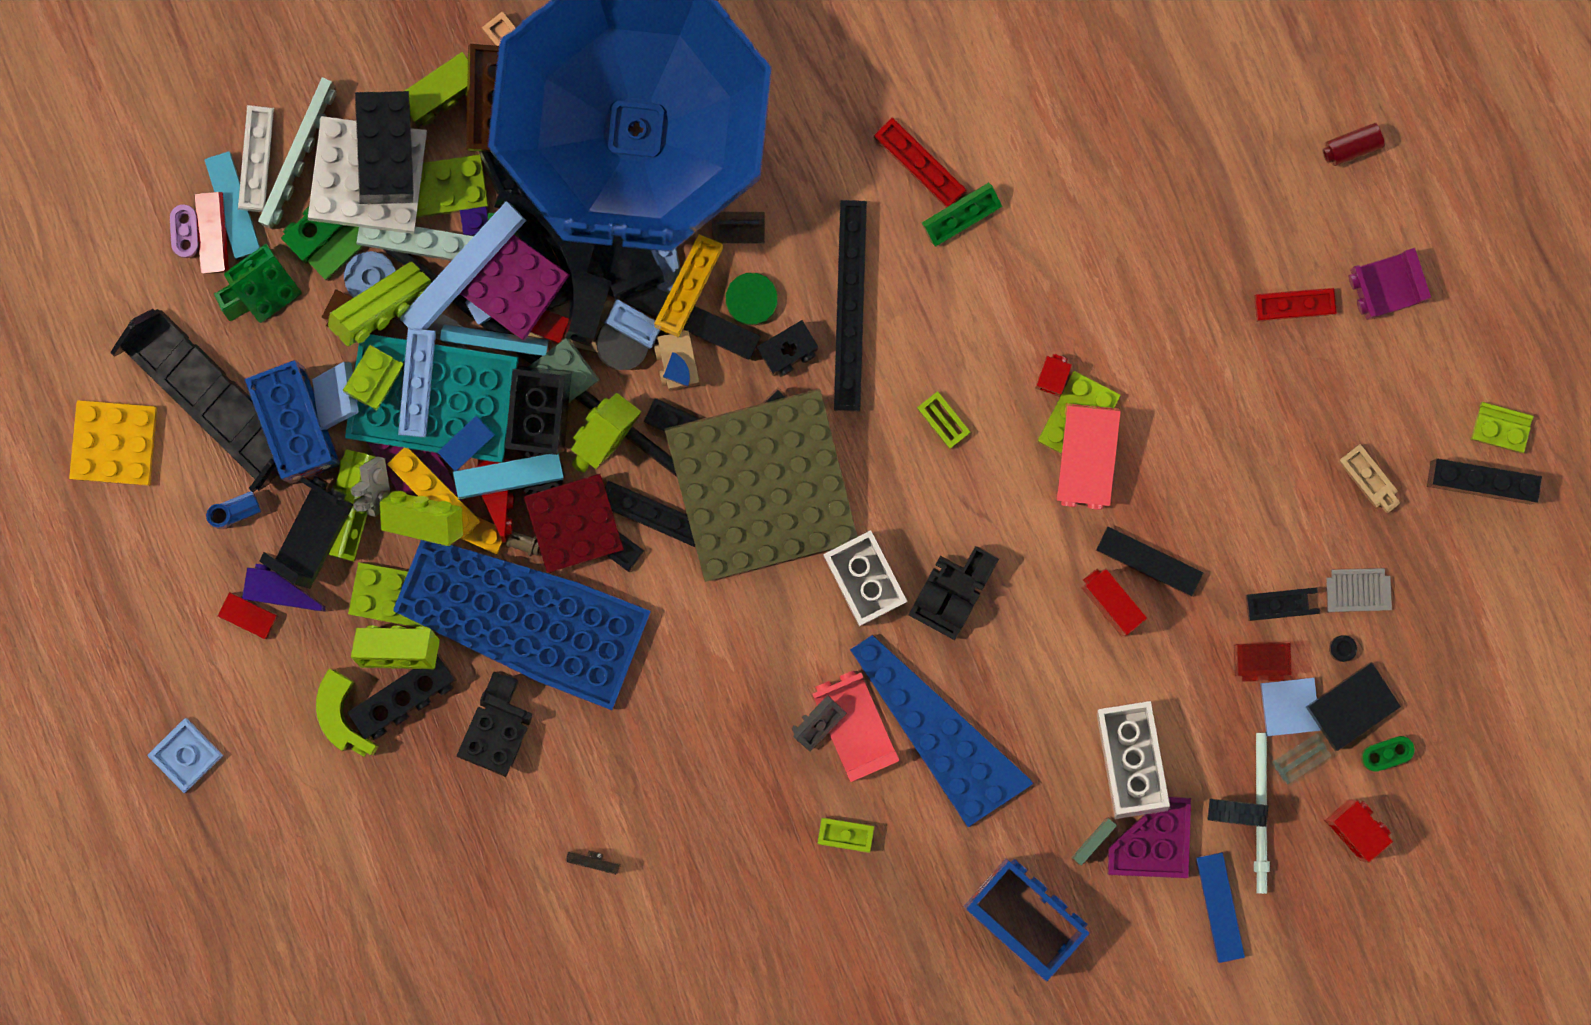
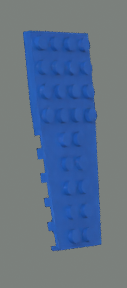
(525, 619)

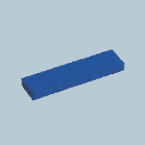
(1220, 907)

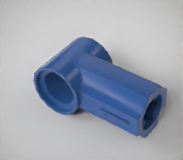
(236, 510)

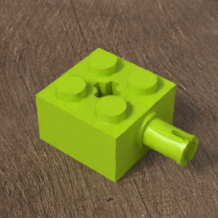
(603, 432)

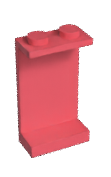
(1088, 455)
(860, 733)

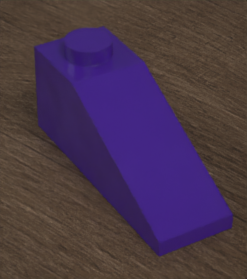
(271, 588)

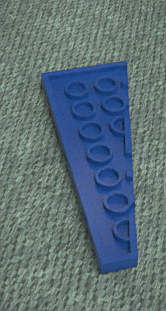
(959, 757)

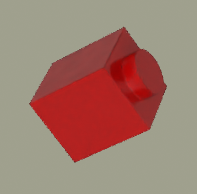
(1053, 375)

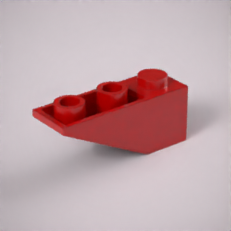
(499, 505)

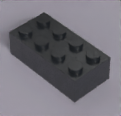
(384, 147)

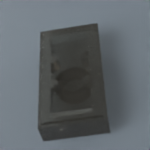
(594, 861)

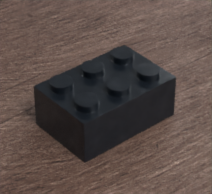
(538, 410)

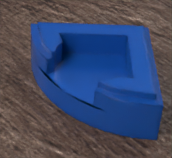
(677, 370)

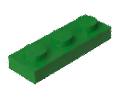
(962, 214)

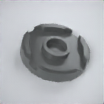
(619, 350)

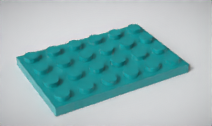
(462, 387)

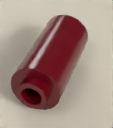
(1353, 144)

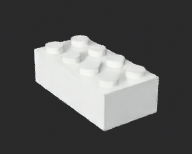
(1132, 760)

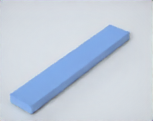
(463, 268)

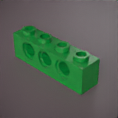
(306, 247)

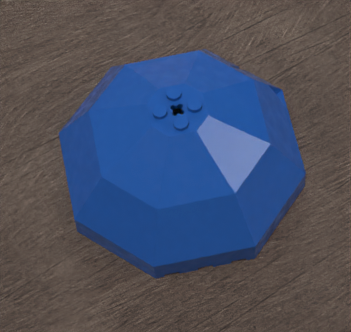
(595, 68)

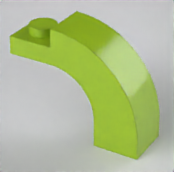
(330, 714)

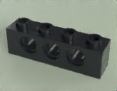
(364, 713)

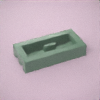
(1094, 841)

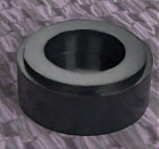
(1343, 648)

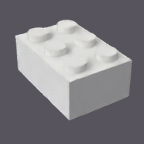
(865, 578)

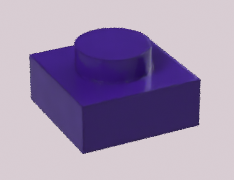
(473, 220)

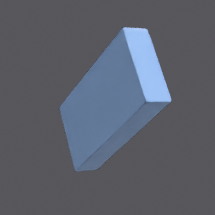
(632, 323)

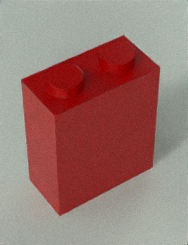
(1113, 601)

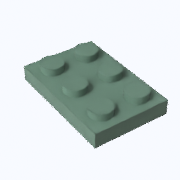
(568, 359)

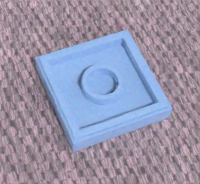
(331, 402)
(1286, 706)
(185, 755)

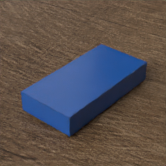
(466, 443)

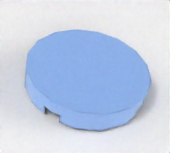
(365, 271)

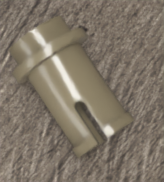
(523, 543)

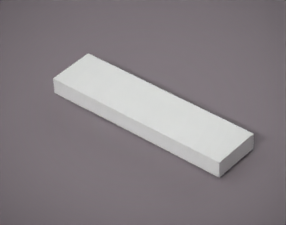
(255, 158)

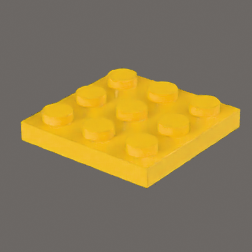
(113, 443)

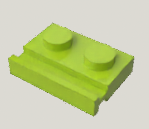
(373, 377)
(1502, 427)

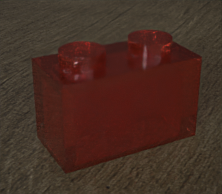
(1262, 660)

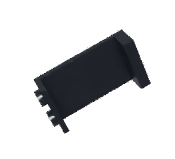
(627, 268)
(310, 534)

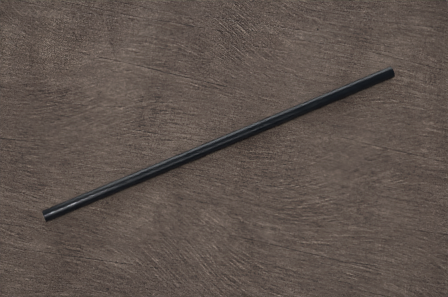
(585, 398)

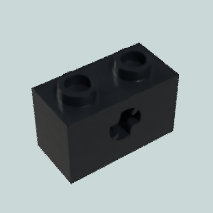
(795, 336)

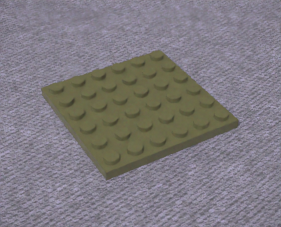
(761, 485)

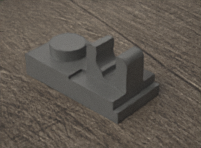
(818, 723)

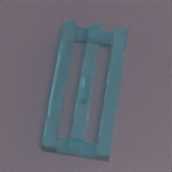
(1320, 747)

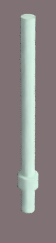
(1261, 865)

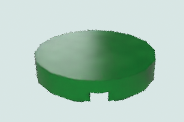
(751, 298)

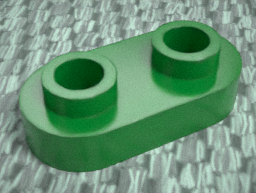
(1387, 754)

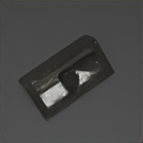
(739, 228)

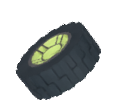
(1238, 812)

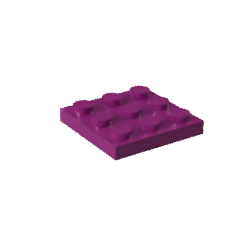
(516, 286)

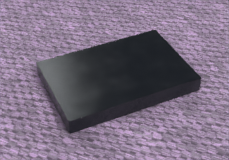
(1353, 706)

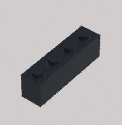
(1484, 481)

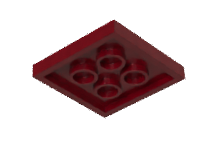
(573, 523)

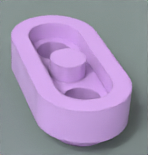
(184, 232)

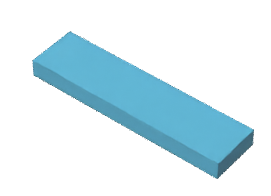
(237, 222)
(494, 340)
(507, 475)

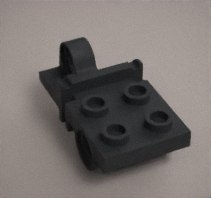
(951, 592)
(496, 730)

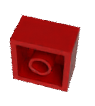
(1359, 830)

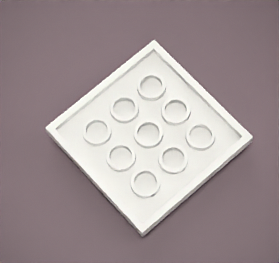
(336, 182)

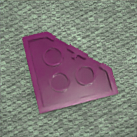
(1155, 844)

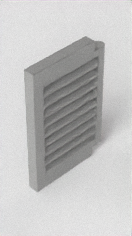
(1358, 590)

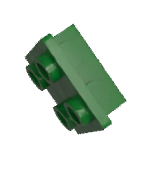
(262, 283)

